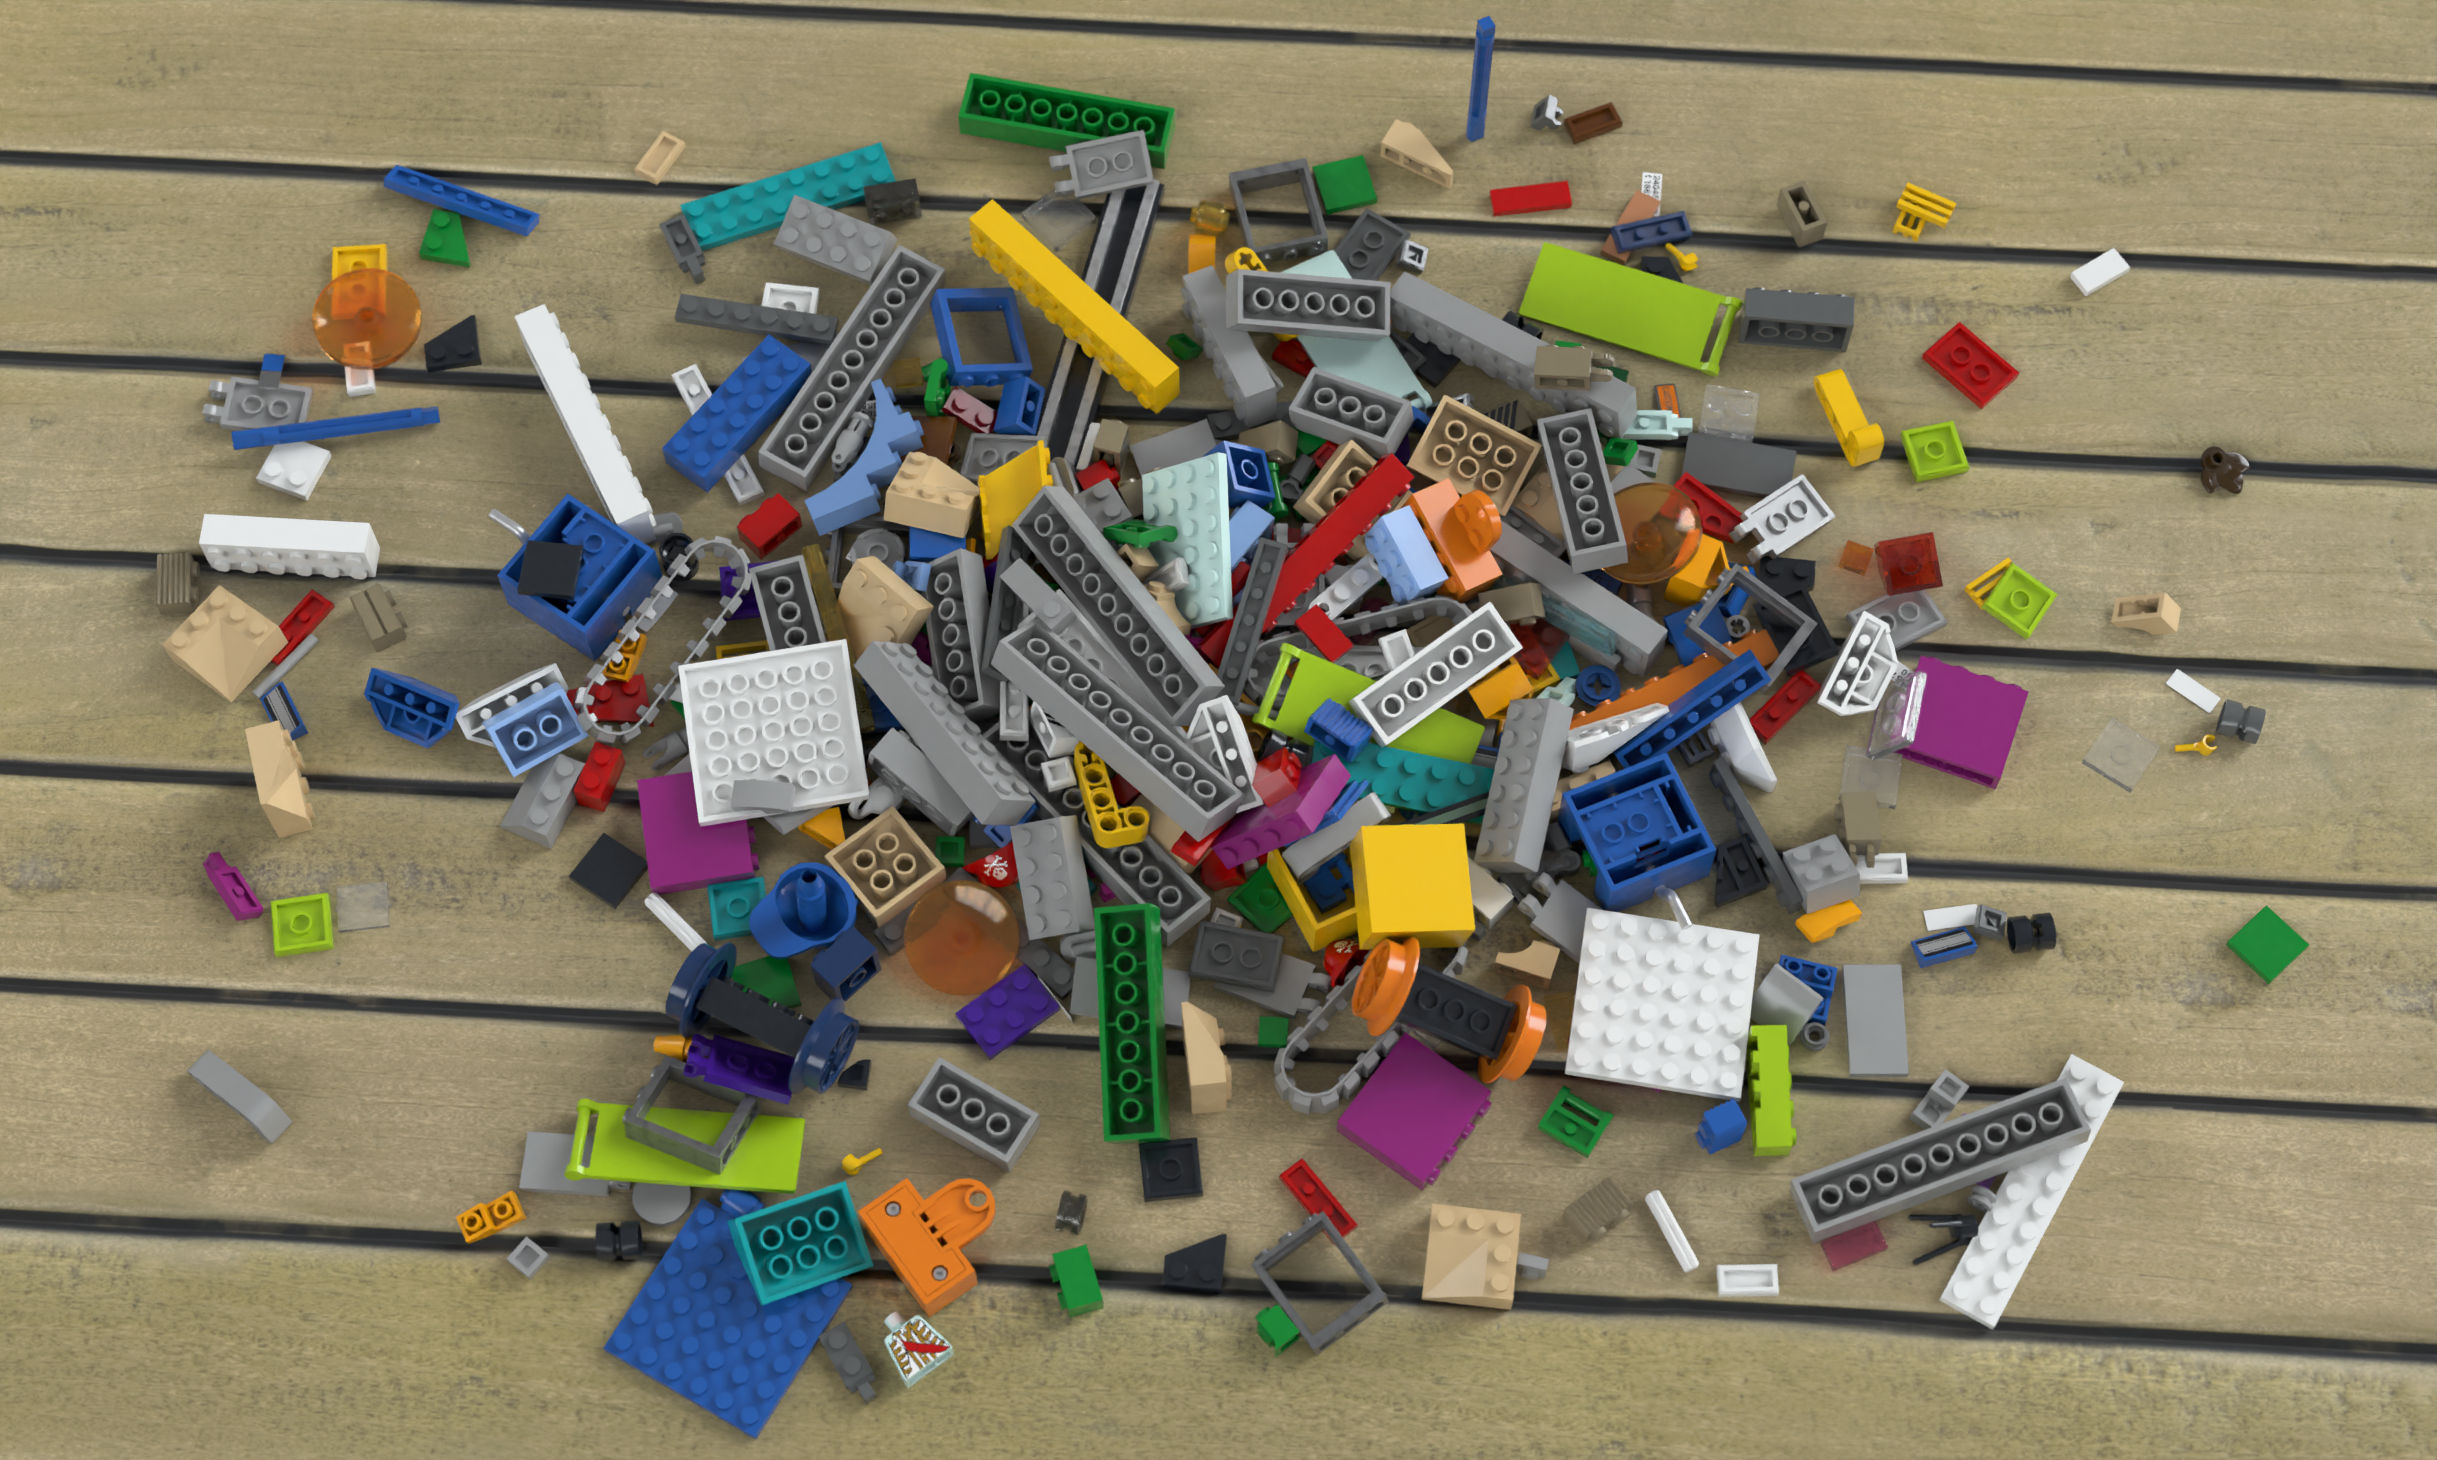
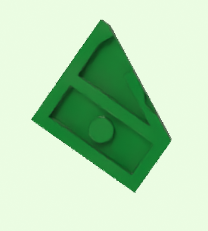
(445, 240)

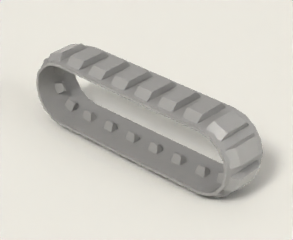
(737, 560)
(1360, 624)
(1367, 1063)

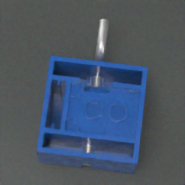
(611, 584)
(1620, 820)

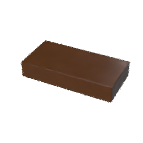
(1592, 123)

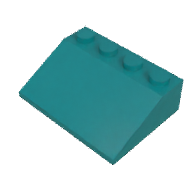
(800, 1243)

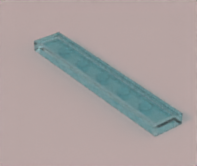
(1570, 622)

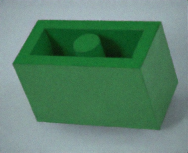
(1077, 1281)

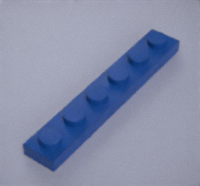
(461, 200)

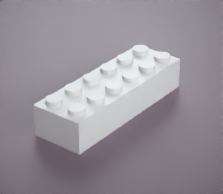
(289, 546)
(1435, 674)

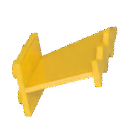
(1009, 491)

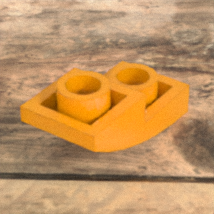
(632, 654)
(1824, 922)
(491, 1218)

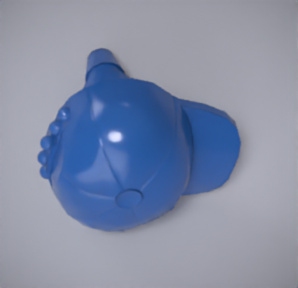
(803, 911)

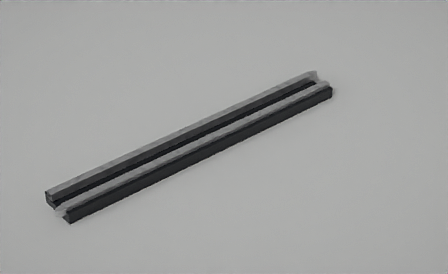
(1113, 273)

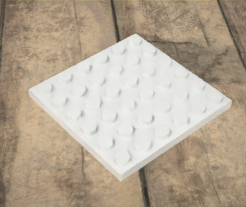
(774, 720)
(1662, 1004)

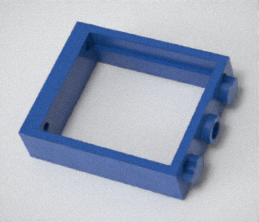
(980, 300)

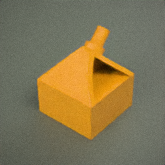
(1699, 575)
(1497, 688)

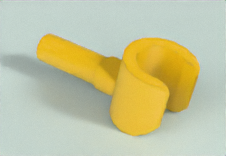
(1686, 262)
(2200, 746)
(853, 1165)

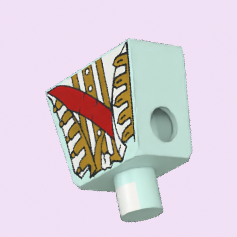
(915, 1347)

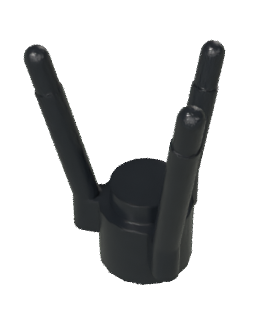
(1959, 1227)

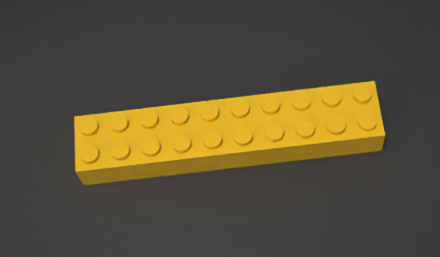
(1074, 307)

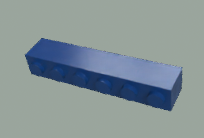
(1696, 709)

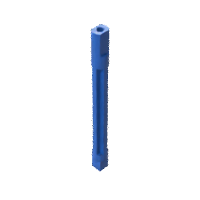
(1480, 78)
(334, 427)

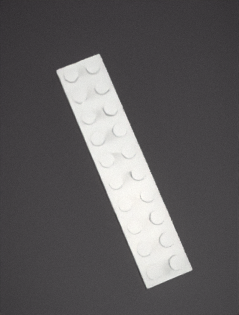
(2025, 1208)

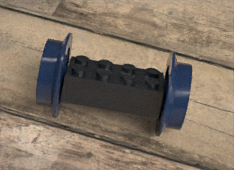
(706, 990)

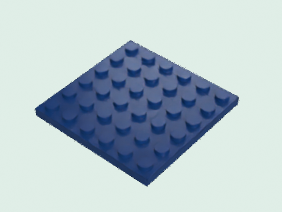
(709, 1335)

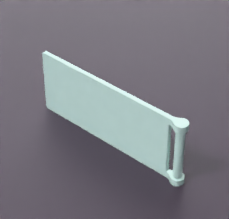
(1361, 361)

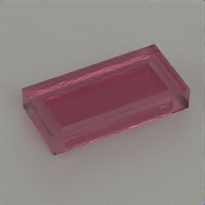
(1854, 1245)

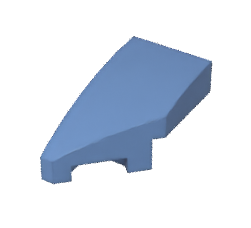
(913, 573)

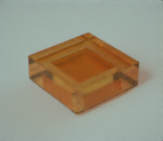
(1856, 557)

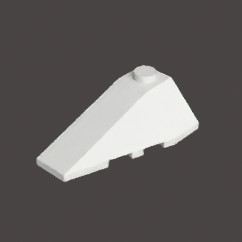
(1599, 739)

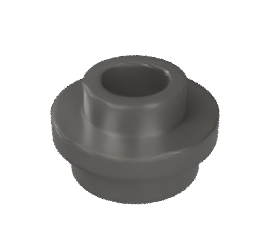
(1820, 1031)

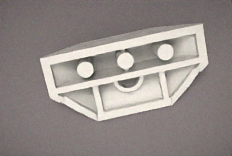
(1860, 669)
(503, 697)
(1222, 742)
(1742, 749)

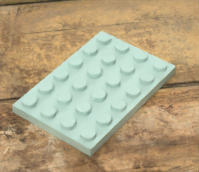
(1196, 503)

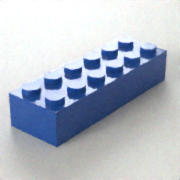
(737, 413)

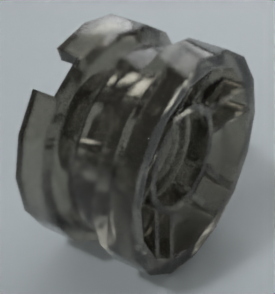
(1071, 1212)

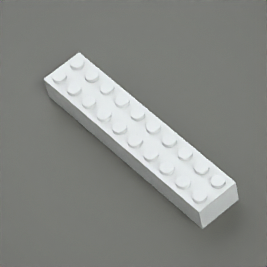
(585, 423)

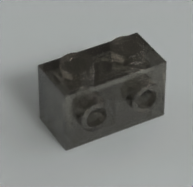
(892, 201)

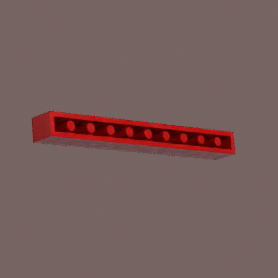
(1322, 545)

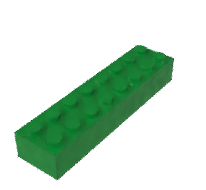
(1059, 116)
(1132, 1024)

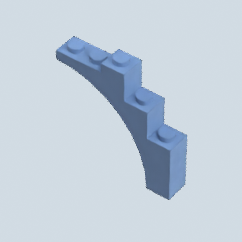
(857, 490)

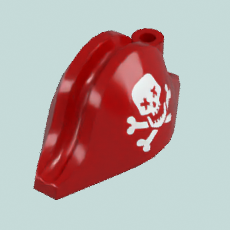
(996, 869)
(1341, 958)

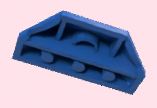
(411, 707)

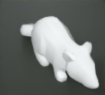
(881, 799)

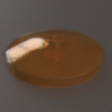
(367, 318)
(1659, 532)
(962, 937)

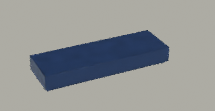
(1651, 232)

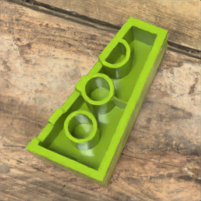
(1770, 1090)

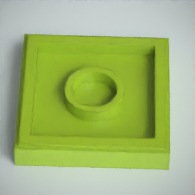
(1934, 451)
(2019, 600)
(302, 925)

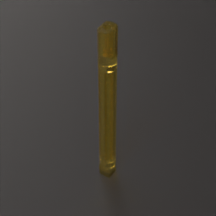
(835, 627)

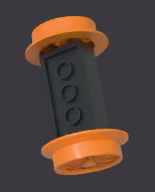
(1402, 990)

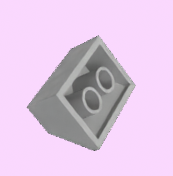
(544, 800)

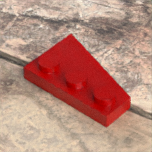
(1716, 515)
(617, 700)

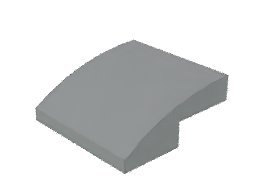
(1784, 1001)

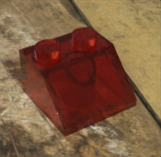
(1908, 564)

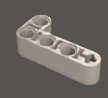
(1310, 853)
(240, 1096)

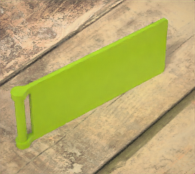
(1627, 307)
(1316, 680)
(762, 1162)

